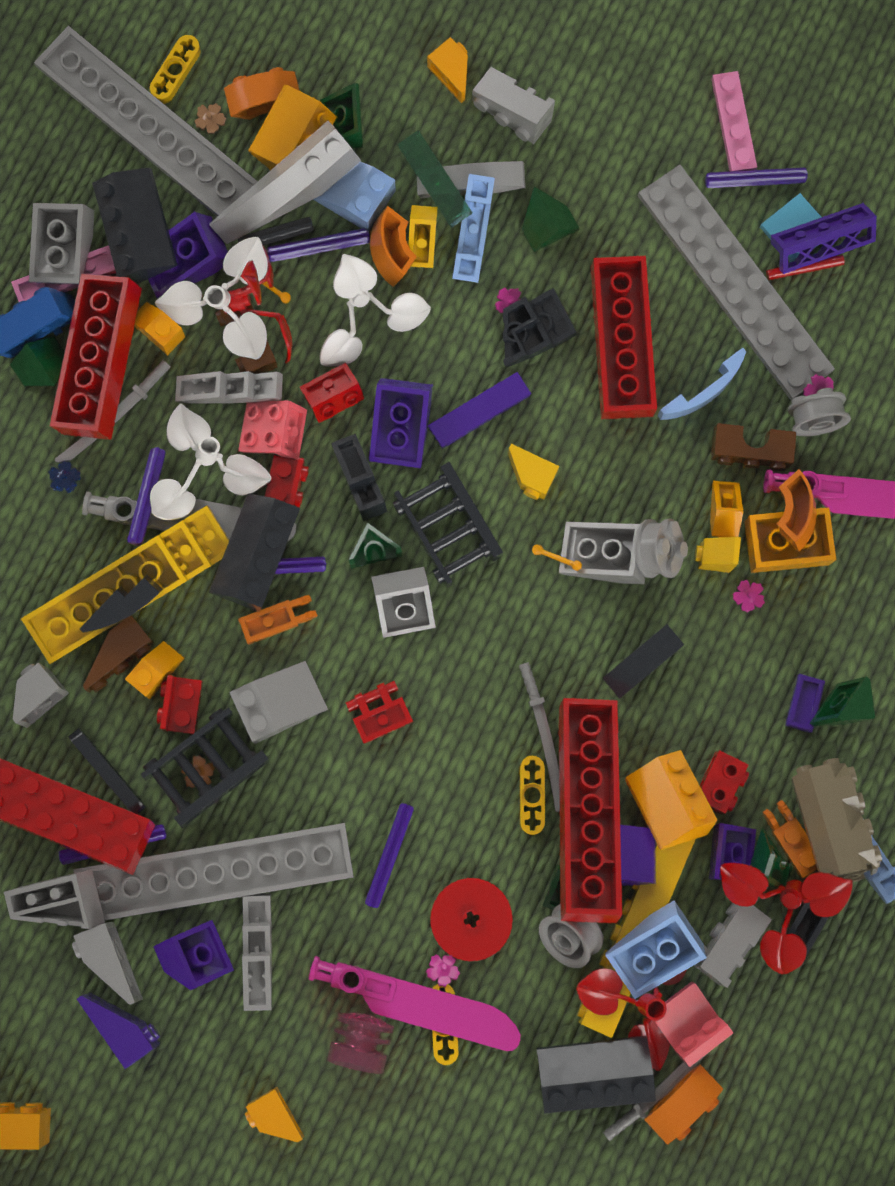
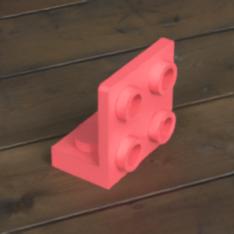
(273, 428)
(692, 1025)

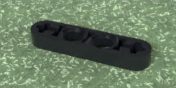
(107, 771)

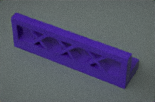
(825, 232)

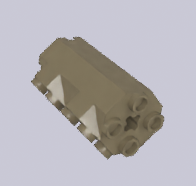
(835, 821)

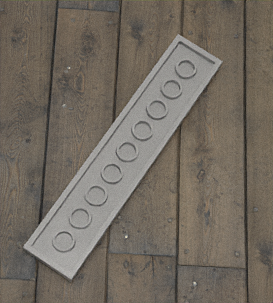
(144, 122)
(735, 281)
(224, 871)

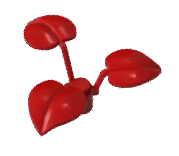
(241, 299)
(822, 890)
(600, 995)

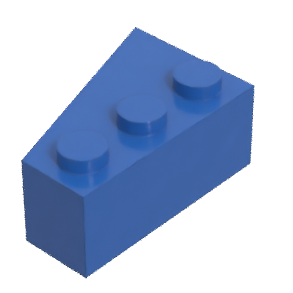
(34, 319)

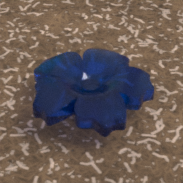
(64, 477)

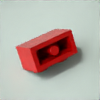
(722, 781)

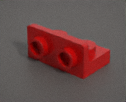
(332, 392)
(287, 480)
(180, 704)

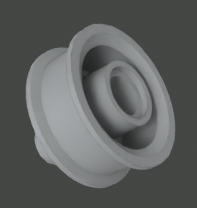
(818, 413)
(660, 548)
(570, 941)

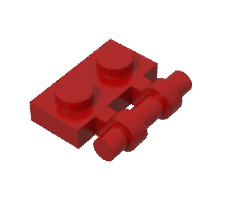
(382, 719)

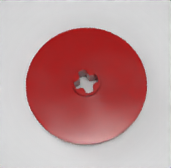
(460, 938)

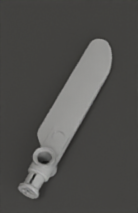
(225, 514)

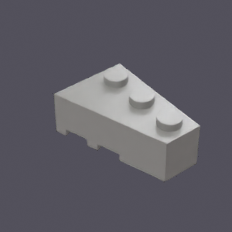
(513, 105)
(59, 900)
(732, 942)

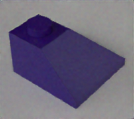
(194, 956)

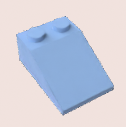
(359, 195)
(656, 950)

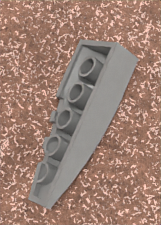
(291, 183)

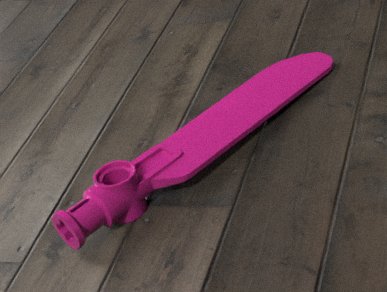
(844, 493)
(424, 1006)

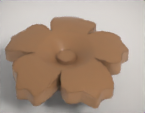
(210, 119)

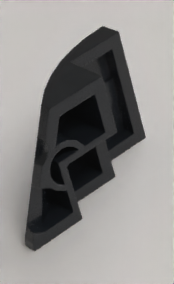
(535, 327)

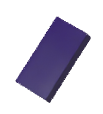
(804, 702)

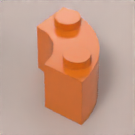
(257, 93)
(390, 246)
(800, 510)
(684, 1105)

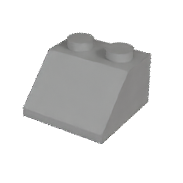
(403, 602)
(36, 694)

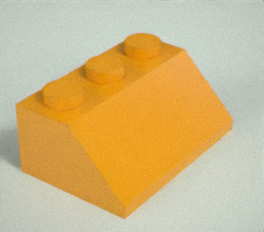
(288, 125)
(671, 800)

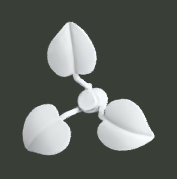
(353, 282)
(183, 301)
(188, 430)

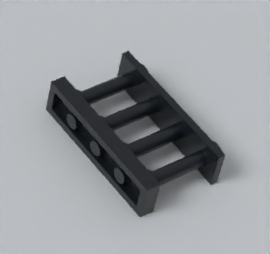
(460, 502)
(208, 794)

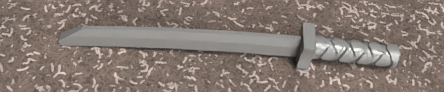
(138, 393)
(536, 703)
(640, 1109)

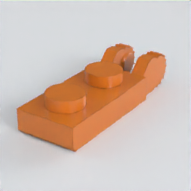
(274, 619)
(792, 840)

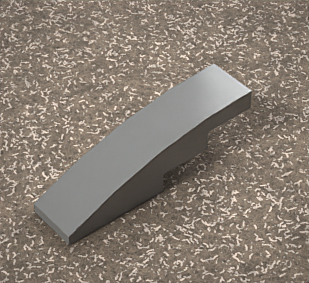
(507, 176)
(229, 388)
(257, 952)

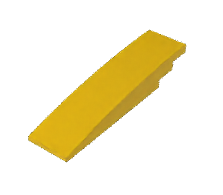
(166, 559)

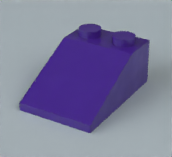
(197, 252)
(400, 422)
(123, 1032)

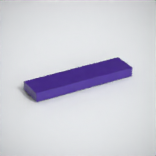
(479, 410)

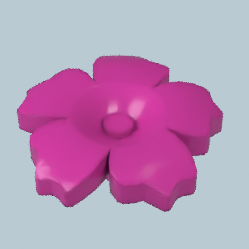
(507, 298)
(819, 383)
(749, 596)
(442, 970)

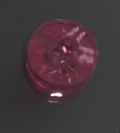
(360, 1043)

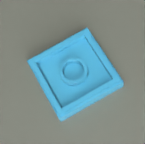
(790, 215)

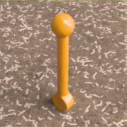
(285, 297)
(538, 550)

